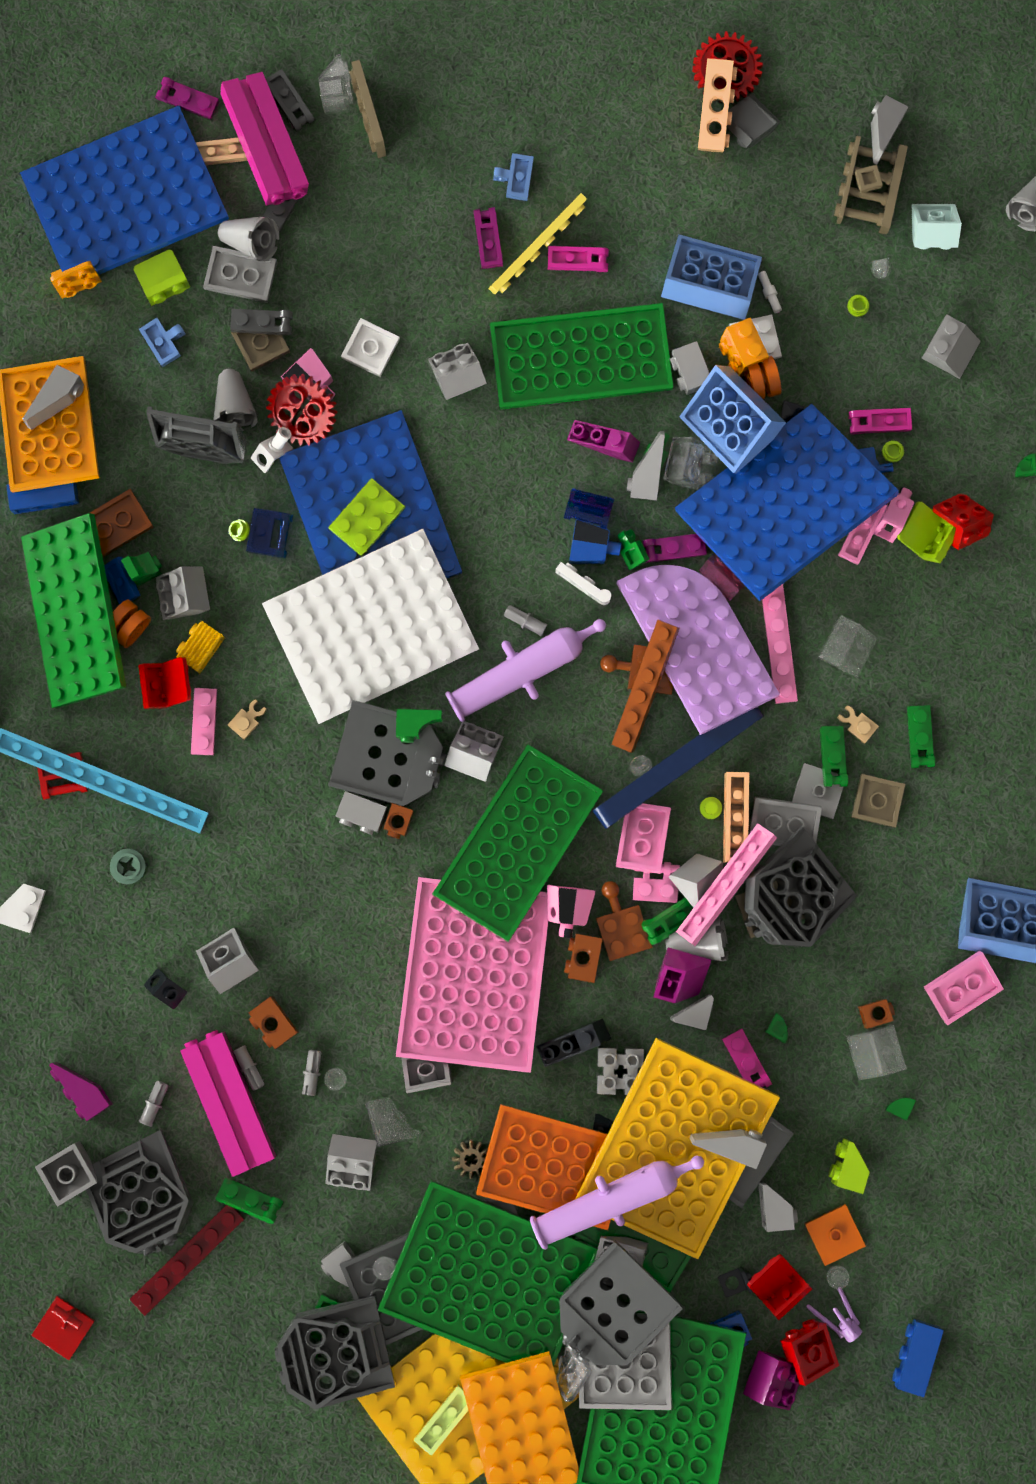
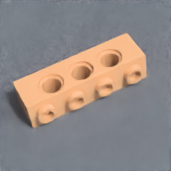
(716, 69)
(735, 812)

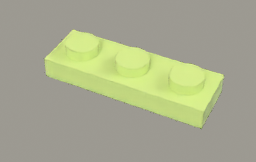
(443, 1421)

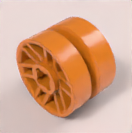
(764, 378)
(129, 622)

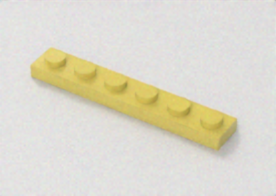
(545, 238)

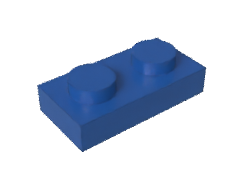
(120, 581)

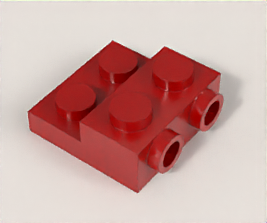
(810, 1351)

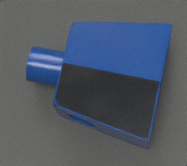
(591, 544)

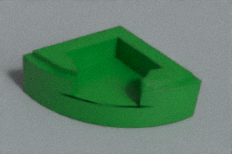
(1026, 467)
(778, 1028)
(901, 1107)

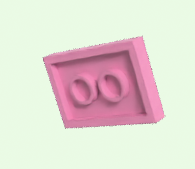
(644, 838)
(963, 987)

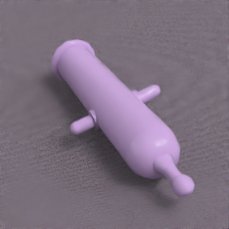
(521, 669)
(611, 1200)

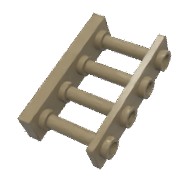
(886, 199)

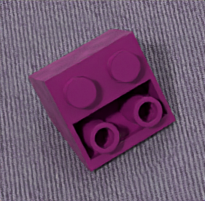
(680, 976)
(772, 1381)

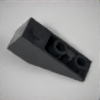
(574, 1042)

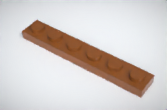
(645, 686)

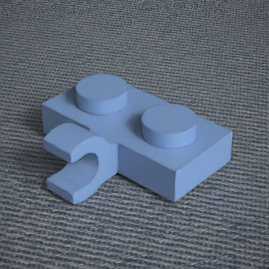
(517, 177)
(161, 341)

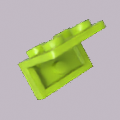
(161, 277)
(927, 533)

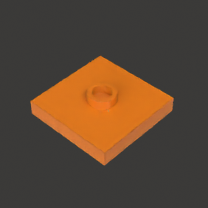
(835, 1234)

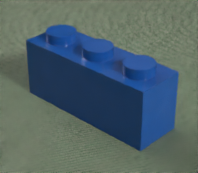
(43, 498)
(917, 1357)

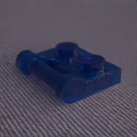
(589, 503)
(262, 531)

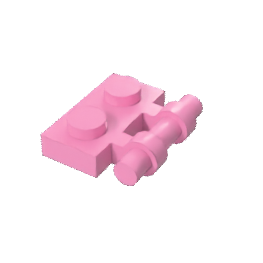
(656, 889)

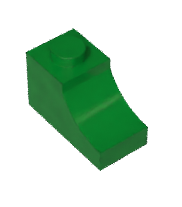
(142, 567)
(412, 721)

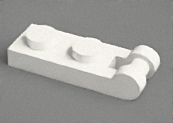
(584, 583)

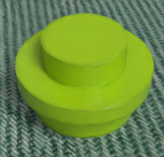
(858, 305)
(893, 451)
(239, 530)
(710, 807)

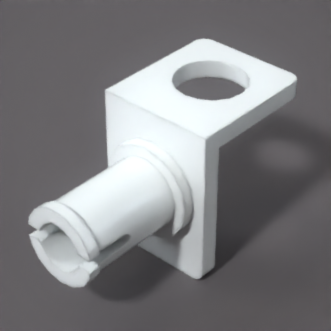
(273, 448)

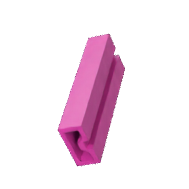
(264, 139)
(227, 1103)

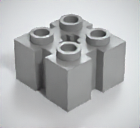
(608, 1059)

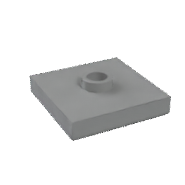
(811, 790)

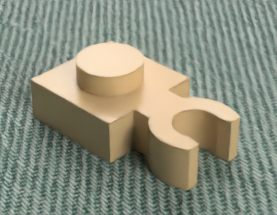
(245, 721)
(861, 726)

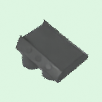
(751, 121)

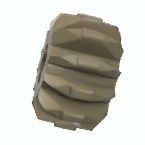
(468, 1151)

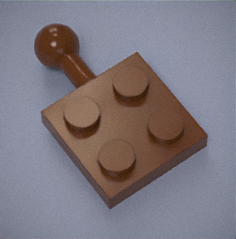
(610, 663)
(622, 928)

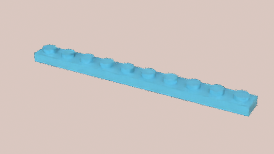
(102, 781)

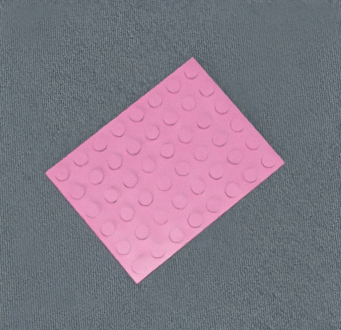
(470, 990)

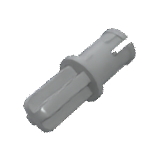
(525, 620)
(248, 1067)
(311, 1073)
(153, 1103)

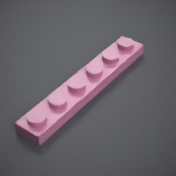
(779, 646)
(726, 884)

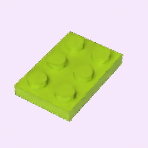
(366, 517)

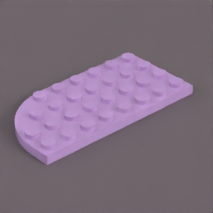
(712, 656)

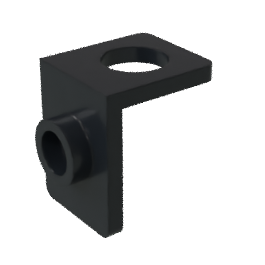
(165, 989)
(743, 1278)

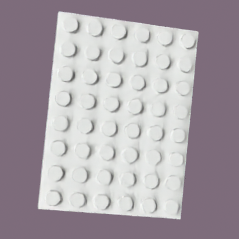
(370, 626)

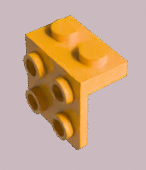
(75, 279)
(742, 346)

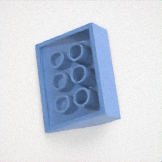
(711, 279)
(731, 418)
(999, 920)

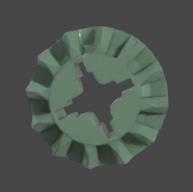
(117, 869)

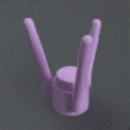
(848, 1327)

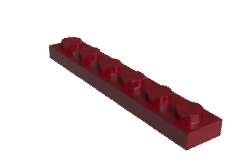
(186, 1259)

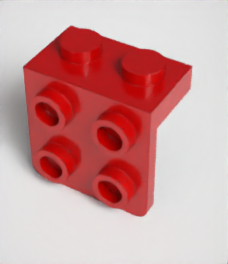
(969, 518)
(164, 683)
(779, 1286)

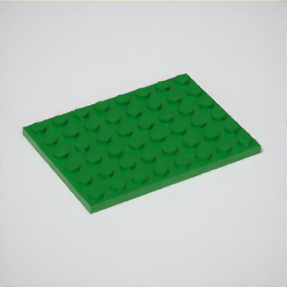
(483, 1277)
(677, 1443)

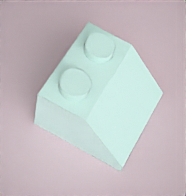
(935, 226)

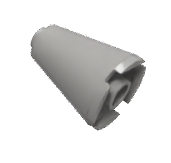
(1023, 207)
(251, 236)
(233, 400)
(710, 946)

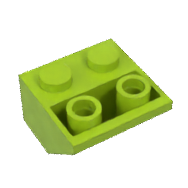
(852, 1172)

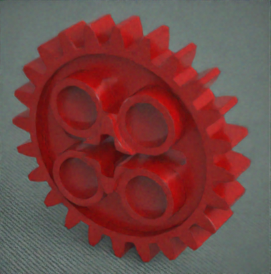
(731, 48)
(318, 421)

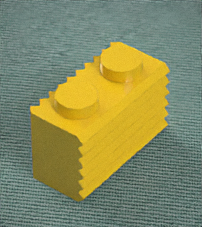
(200, 646)

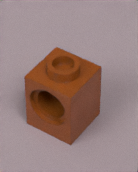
(395, 811)
(867, 1017)

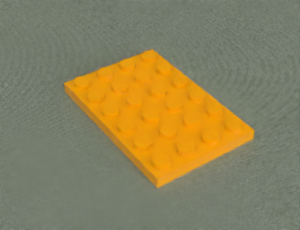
(57, 449)
(521, 1423)

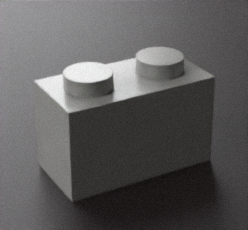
(690, 367)
(361, 812)

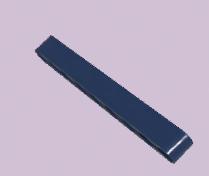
(672, 768)

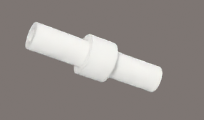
(769, 292)

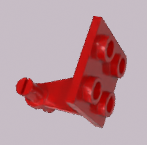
(63, 1328)

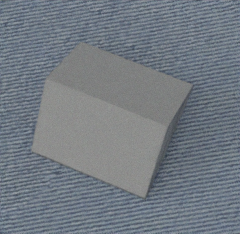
(696, 877)
(696, 1014)
(425, 1074)

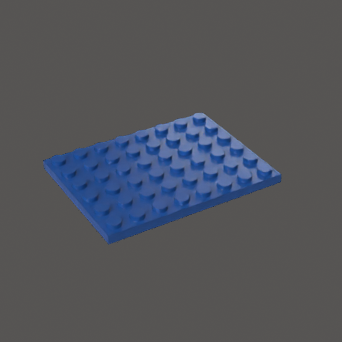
(125, 194)
(337, 468)
(787, 502)

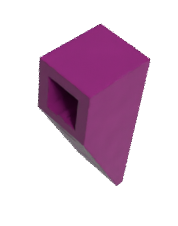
(605, 440)
(86, 1094)

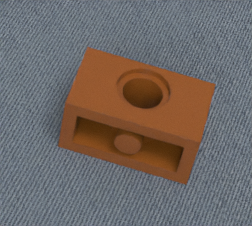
(592, 947)
(285, 1028)

